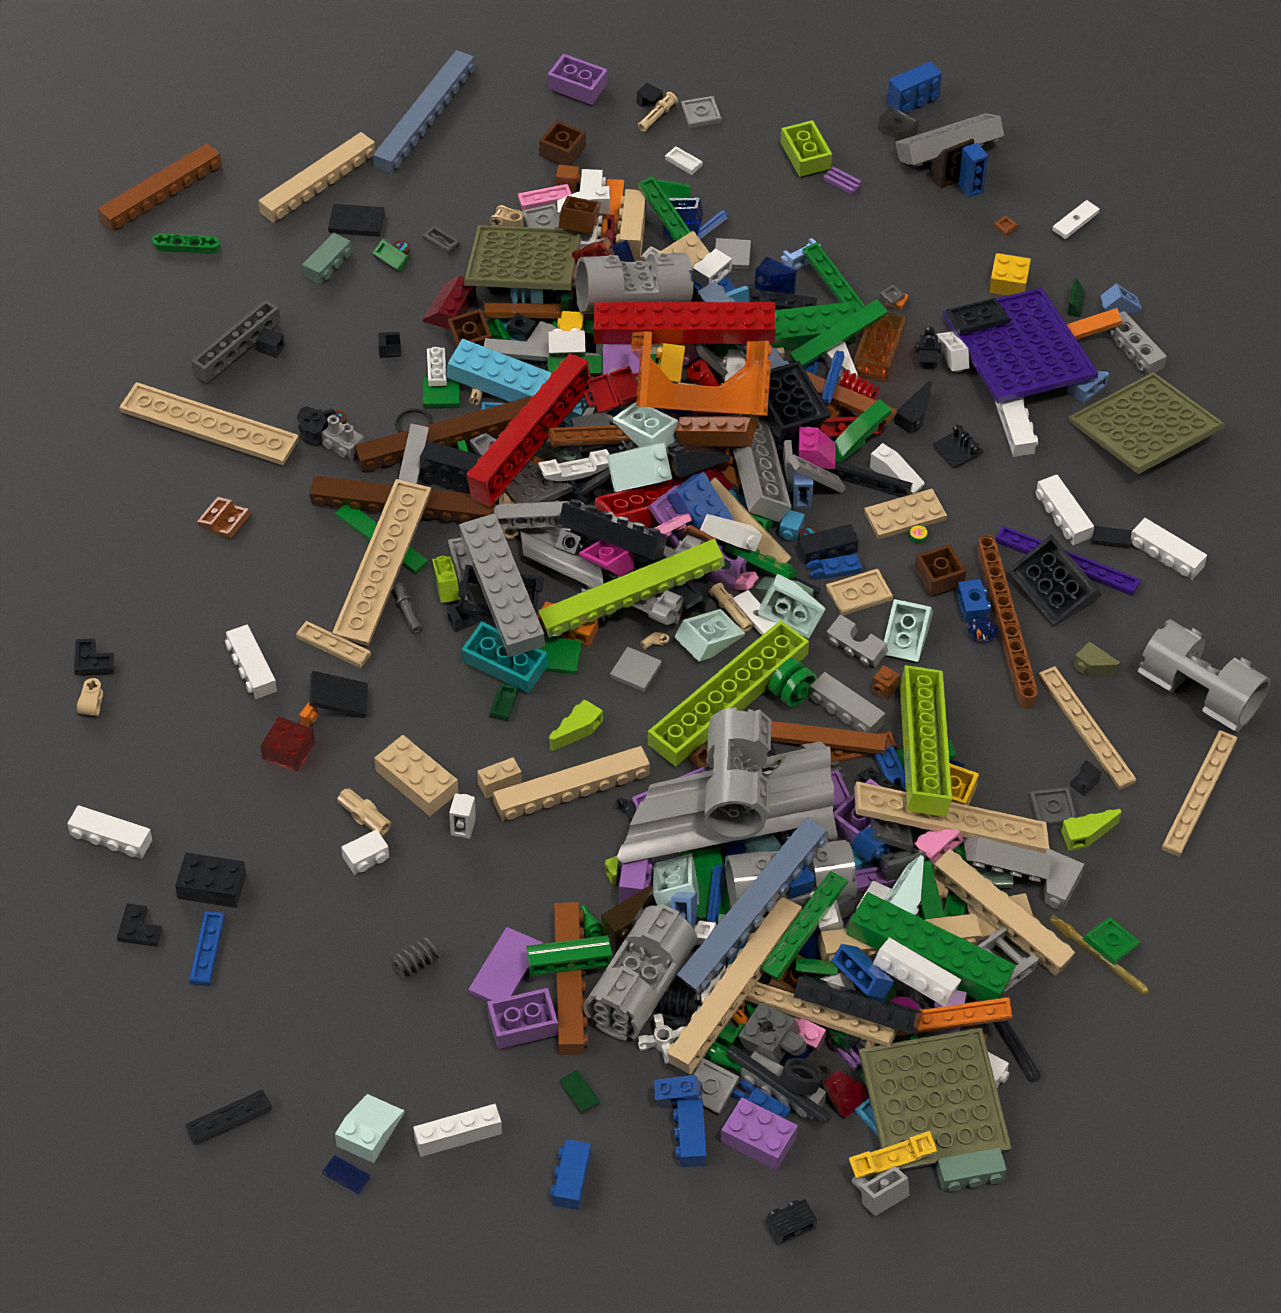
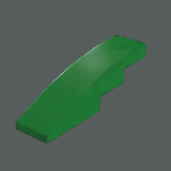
(860, 429)

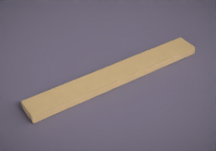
(1087, 728)
(1199, 793)
(787, 1003)

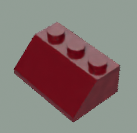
(451, 301)

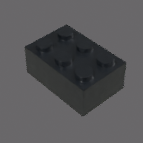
(446, 466)
(210, 880)

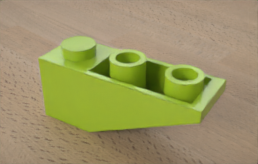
(446, 579)
(580, 724)
(1085, 830)

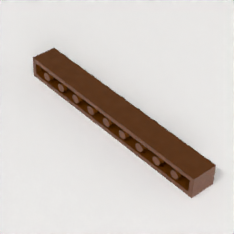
(391, 448)
(373, 497)

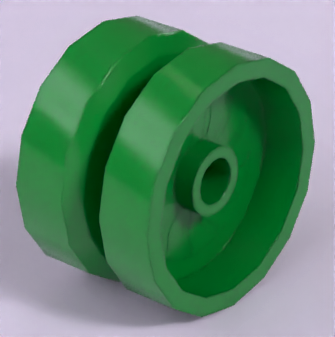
(792, 682)

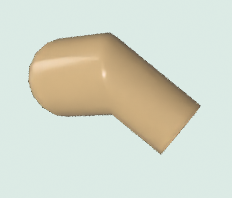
(655, 639)

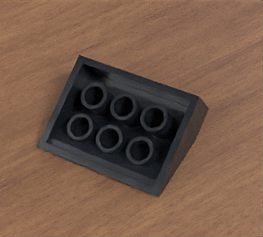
(793, 402)
(1054, 581)

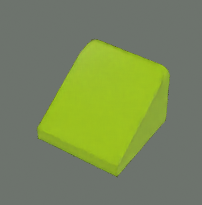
(611, 869)

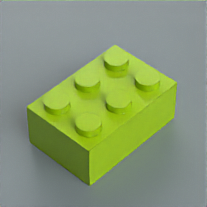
(806, 148)

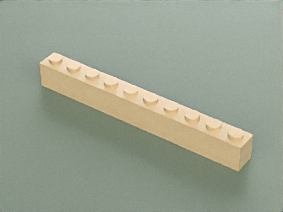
(732, 989)

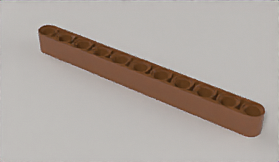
(1007, 622)

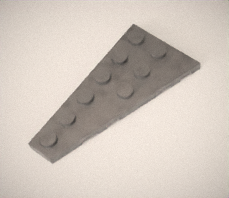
(530, 483)

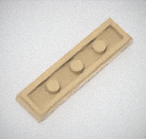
(333, 644)

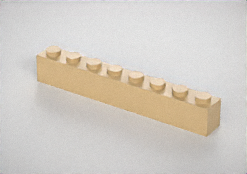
(316, 177)
(571, 783)
(1003, 912)
(962, 926)

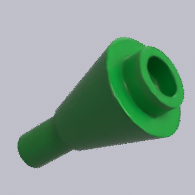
(591, 924)
(719, 1056)

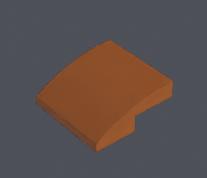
(224, 517)

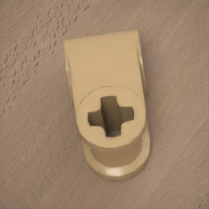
(507, 217)
(90, 698)

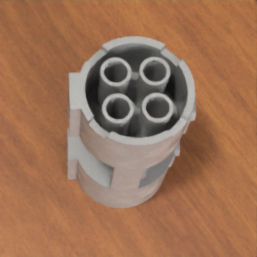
(657, 279)
(1234, 691)
(737, 791)
(834, 857)
(640, 972)

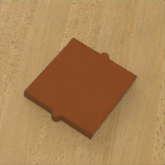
(690, 530)

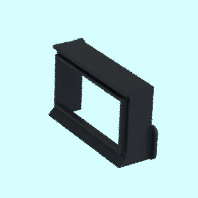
(533, 585)

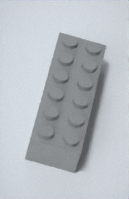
(931, 143)

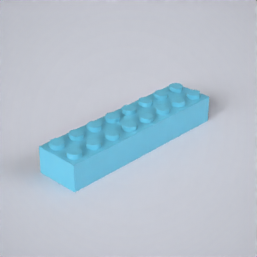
(501, 375)

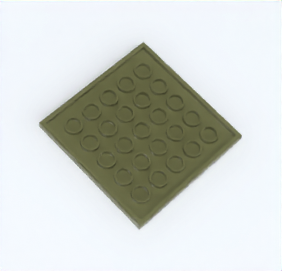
(522, 258)
(1146, 422)
(939, 1088)

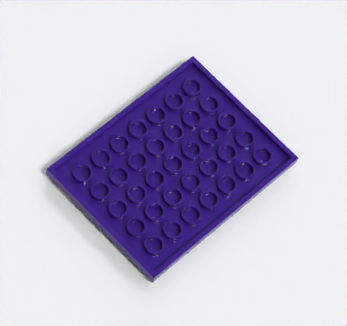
(1029, 352)

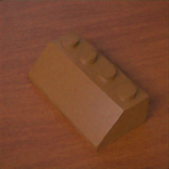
(717, 430)

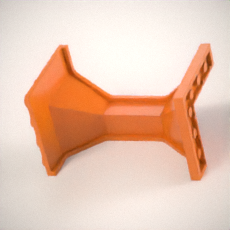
(741, 394)

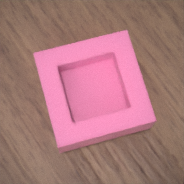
(746, 581)

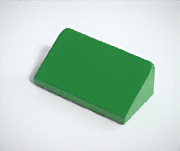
(675, 190)

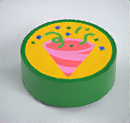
(918, 534)

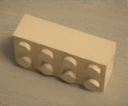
(633, 221)
(416, 775)

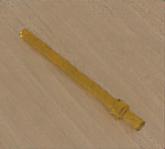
(1069, 931)

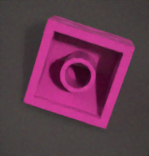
(816, 447)
(609, 557)

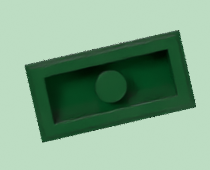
(1076, 299)

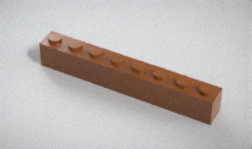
(159, 187)
(570, 984)

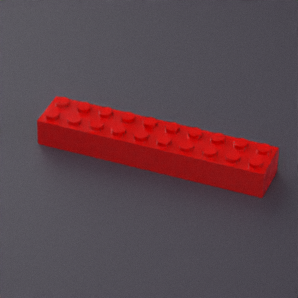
(685, 322)
(528, 430)

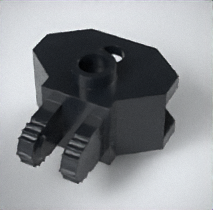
(928, 347)
(314, 423)

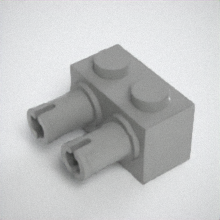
(341, 438)
(883, 1190)

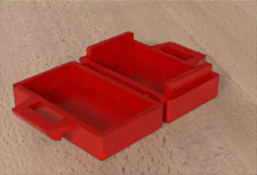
(606, 392)

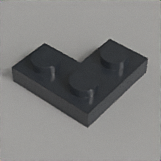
(90, 663)
(134, 929)

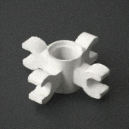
(661, 1030)

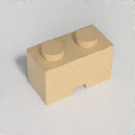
(499, 777)

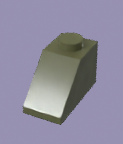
(1095, 662)

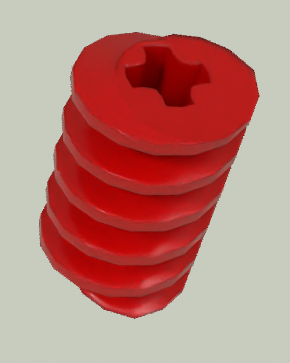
(700, 374)
(858, 386)

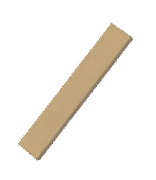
(767, 544)

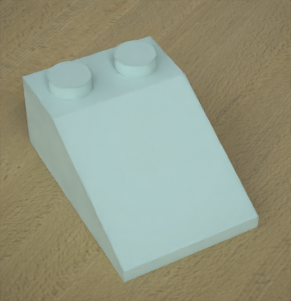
(647, 425)
(639, 467)
(792, 605)
(907, 630)
(708, 634)
(673, 877)
(907, 889)
(368, 1127)

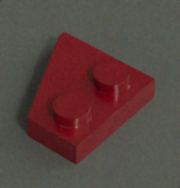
(610, 232)
(715, 472)
(845, 1093)

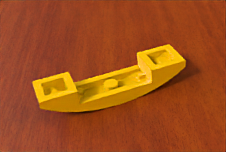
(895, 1155)

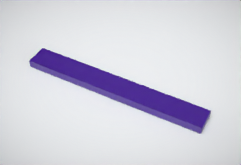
(1093, 570)

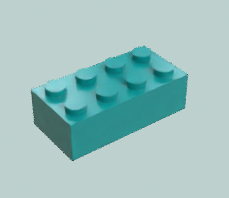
(488, 654)

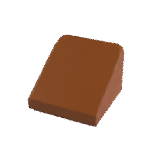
(699, 757)

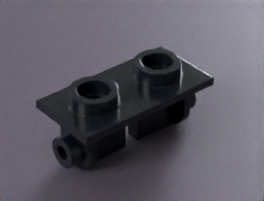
(871, 773)

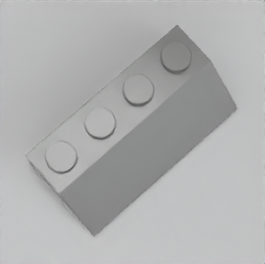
(1007, 857)

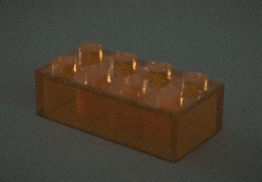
(880, 347)

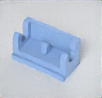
(796, 259)

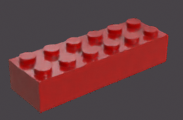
(634, 502)

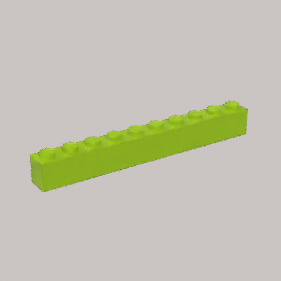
(631, 588)

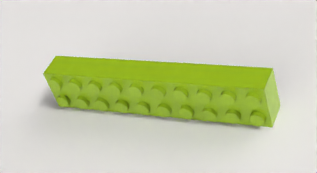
(732, 687)
(925, 741)

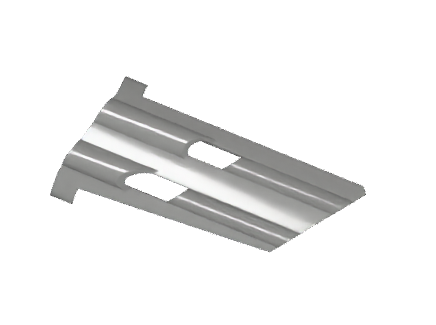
(540, 546)
(675, 809)

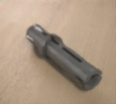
(405, 602)

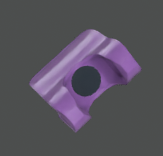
(729, 573)

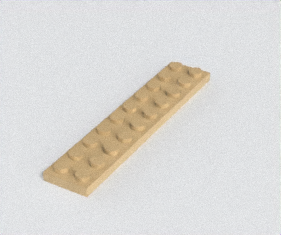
(209, 423)
(382, 562)
(968, 820)

